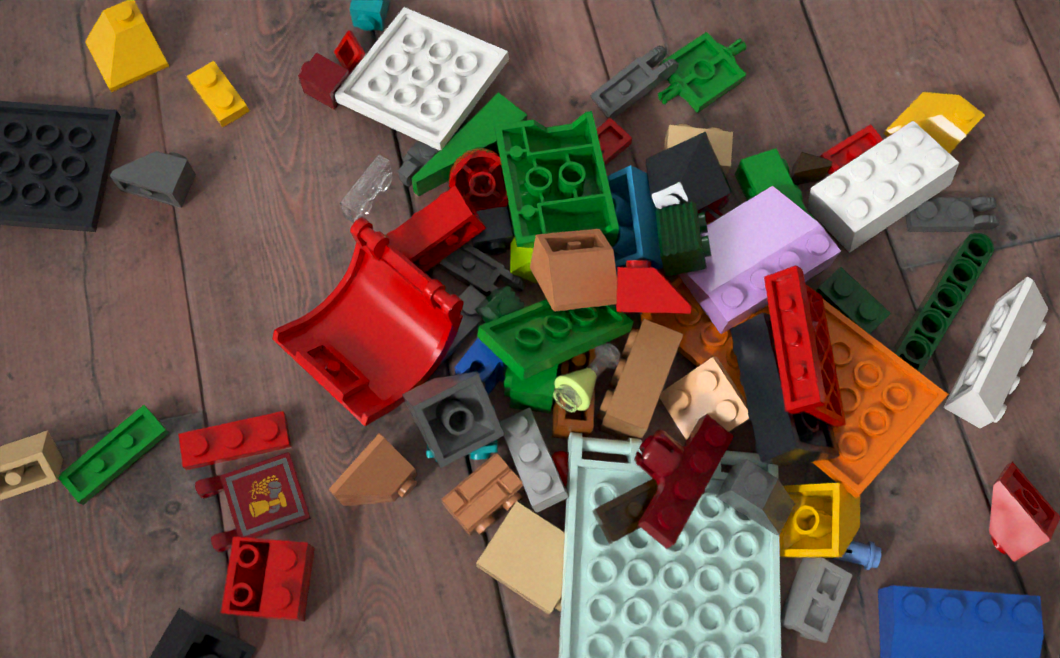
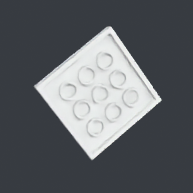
(422, 78)

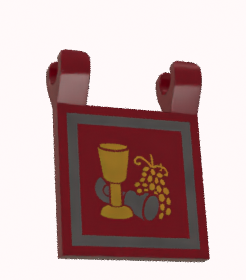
(259, 497)

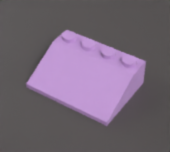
(750, 244)

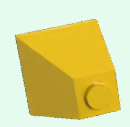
(124, 46)
(942, 116)
(820, 521)

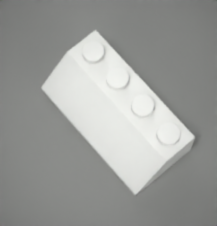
(999, 355)

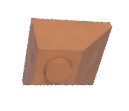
(375, 476)

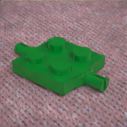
(704, 72)

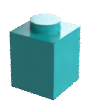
(369, 14)

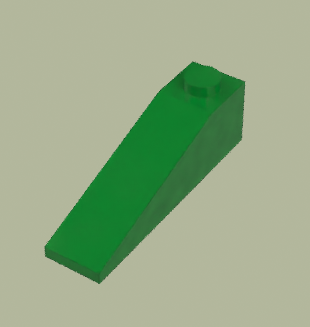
(475, 134)

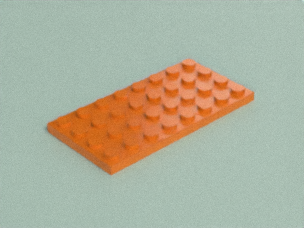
(879, 391)

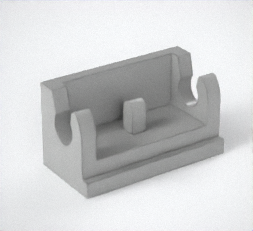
(815, 598)

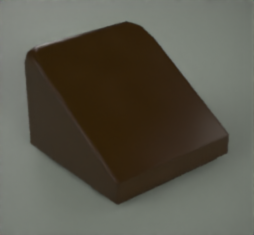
(809, 168)

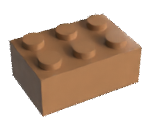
(638, 380)

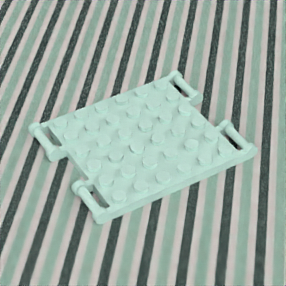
(639, 600)

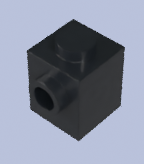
(498, 233)

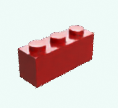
(437, 229)

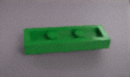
(113, 455)

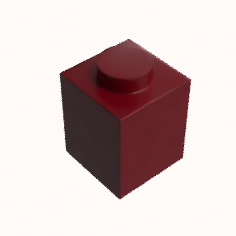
(321, 79)

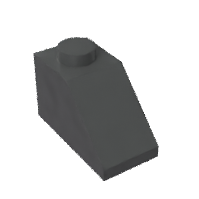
(157, 177)
(757, 496)

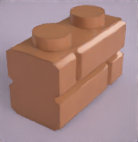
(483, 495)

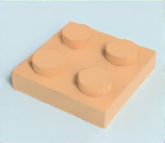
(705, 392)

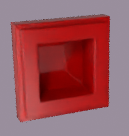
(349, 52)

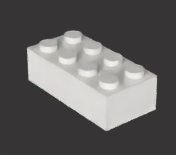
(881, 185)

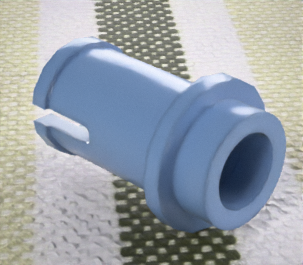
(862, 554)

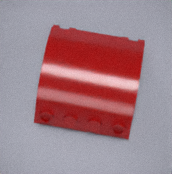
(376, 329)

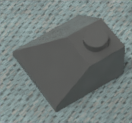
(453, 416)

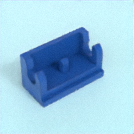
(485, 363)

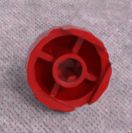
(480, 178)

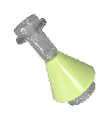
(576, 388)

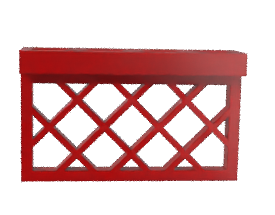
(803, 347)

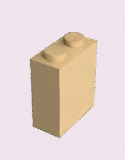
(527, 558)

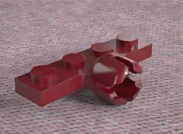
(680, 476)

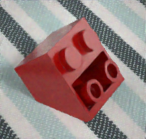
(268, 579)

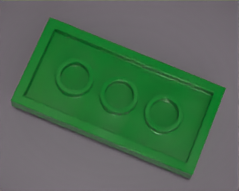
(542, 338)

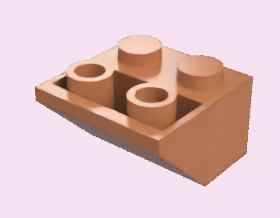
(575, 269)

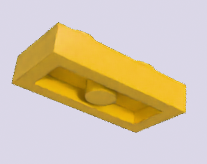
(218, 94)

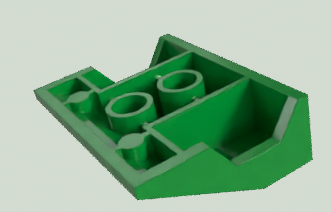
(555, 179)

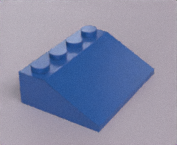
(958, 624)

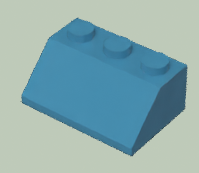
(635, 218)

